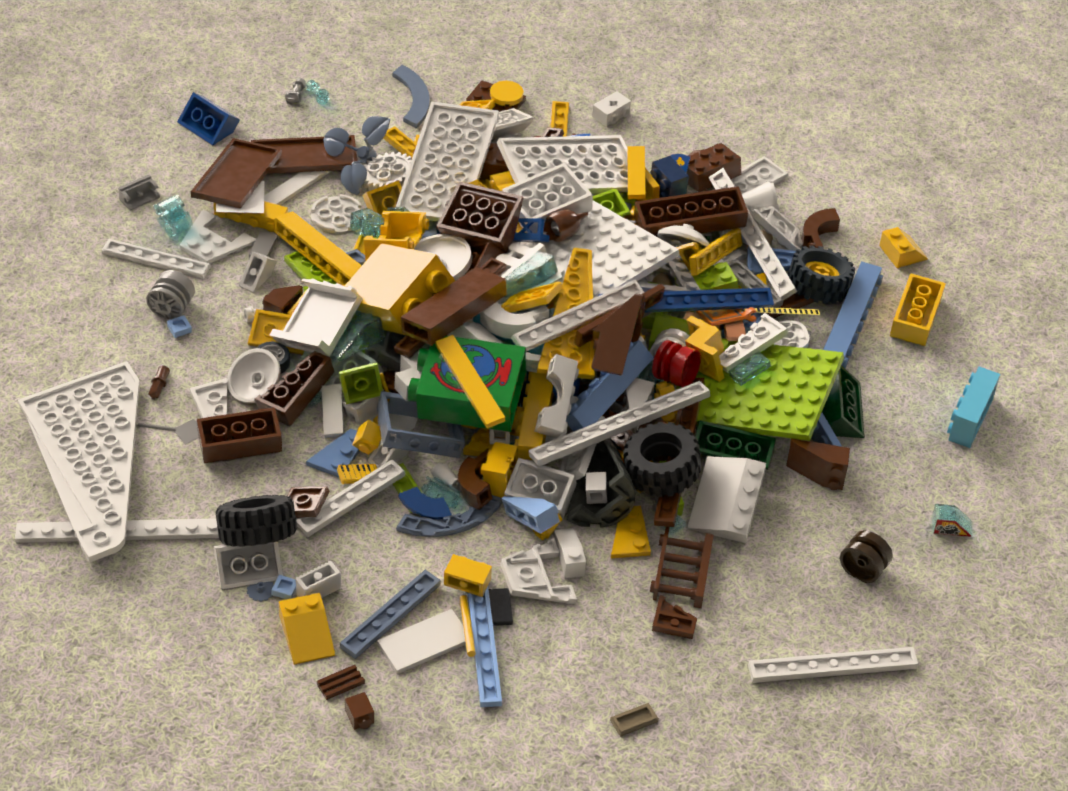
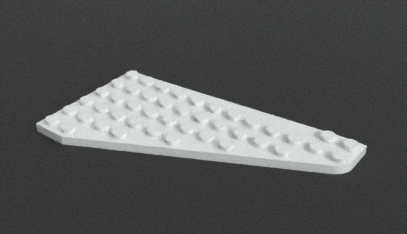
(89, 449)

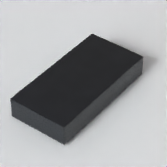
(500, 606)

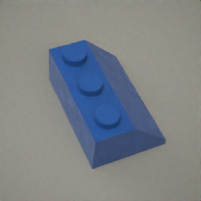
(207, 119)

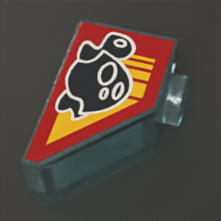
(950, 521)

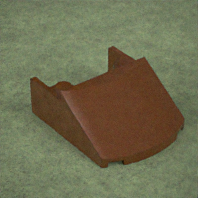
(614, 337)

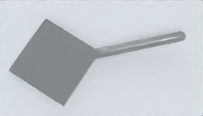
(186, 432)

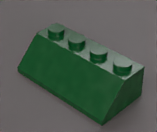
(844, 406)
(734, 443)

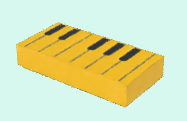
(352, 473)

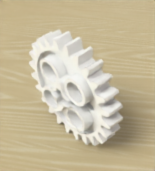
(386, 170)

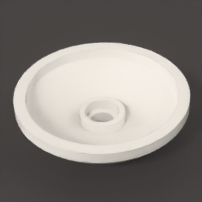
(683, 234)
(248, 370)

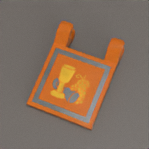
(718, 317)

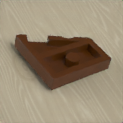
(673, 620)

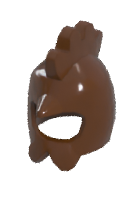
(567, 222)

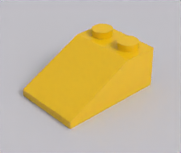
(306, 628)

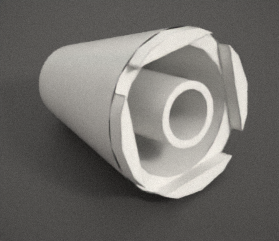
(761, 197)

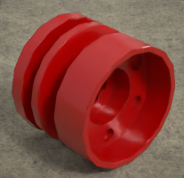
(676, 363)

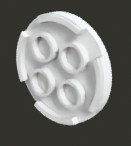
(334, 213)

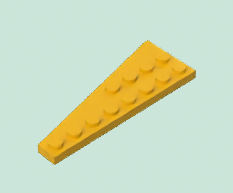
(575, 291)

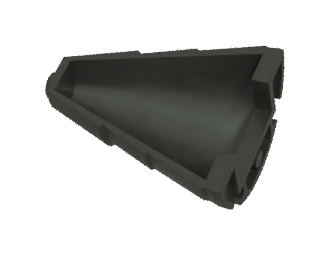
(619, 491)

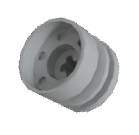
(170, 294)

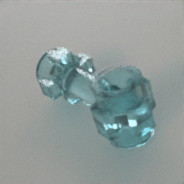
(322, 95)

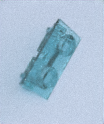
(436, 487)

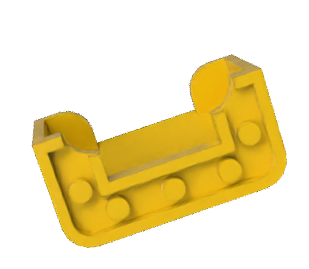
(399, 230)

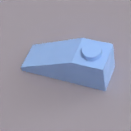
(532, 512)

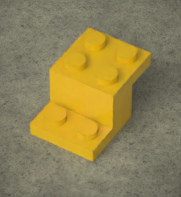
(709, 344)

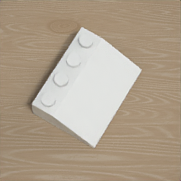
(511, 123)
(551, 192)
(727, 497)

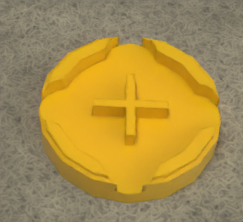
(506, 93)

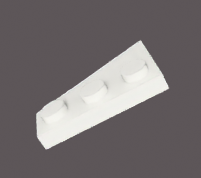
(211, 398)

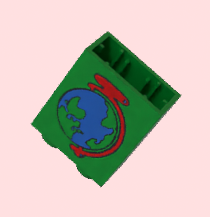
(441, 396)

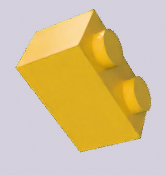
(467, 575)

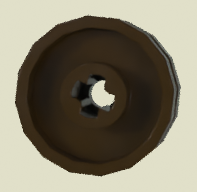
(866, 556)

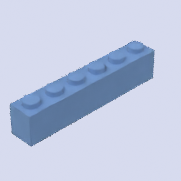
(607, 388)

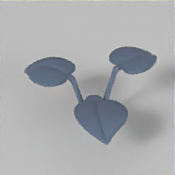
(335, 141)

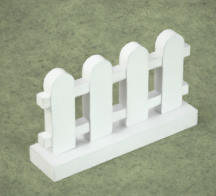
(517, 250)

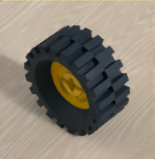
(821, 274)

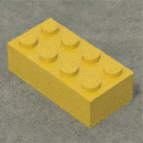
(917, 309)

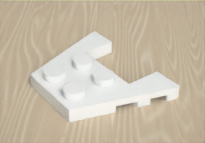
(209, 246)
(528, 578)

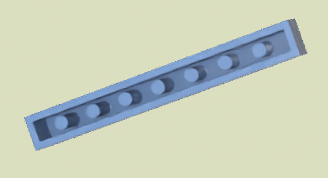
(854, 310)

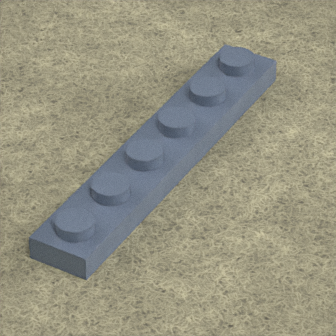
(390, 614)

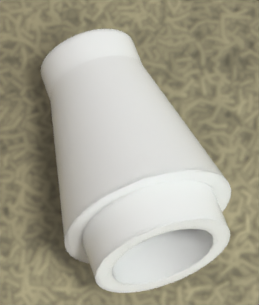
(445, 474)

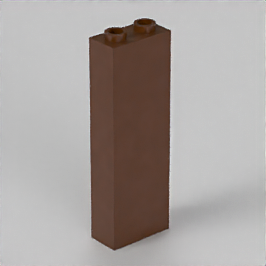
(453, 306)

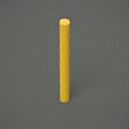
(470, 647)

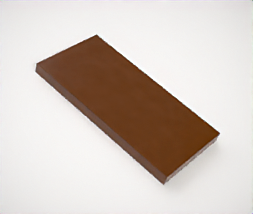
(308, 155)
(236, 173)

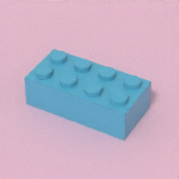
(973, 406)

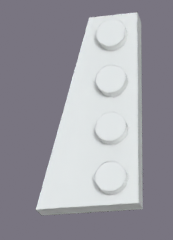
(756, 340)

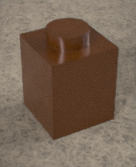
(359, 711)

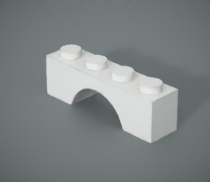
(561, 374)

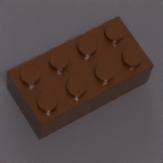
(239, 435)

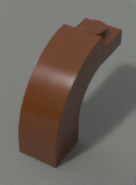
(817, 224)
(473, 489)

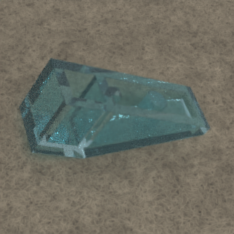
(530, 273)

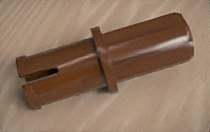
(159, 381)

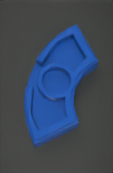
(423, 505)

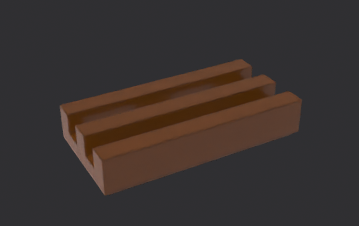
(338, 679)

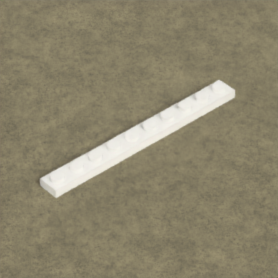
(759, 245)
(618, 423)
(135, 530)

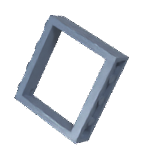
(411, 440)

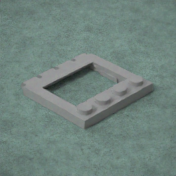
(682, 276)

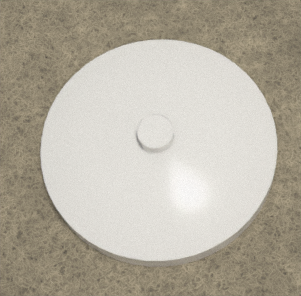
(451, 250)

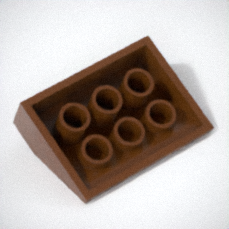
(481, 215)

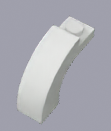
(507, 324)

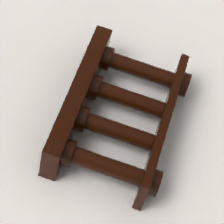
(698, 577)

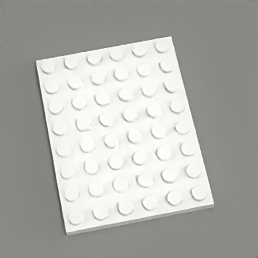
(618, 249)

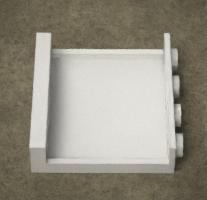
(319, 317)

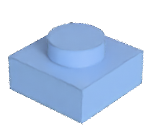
(179, 326)
(284, 587)

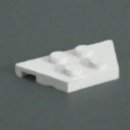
(779, 226)

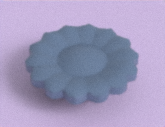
(260, 591)

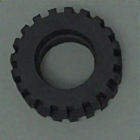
(662, 441)
(256, 520)

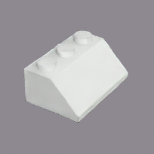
(247, 564)

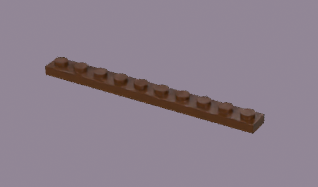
(668, 506)

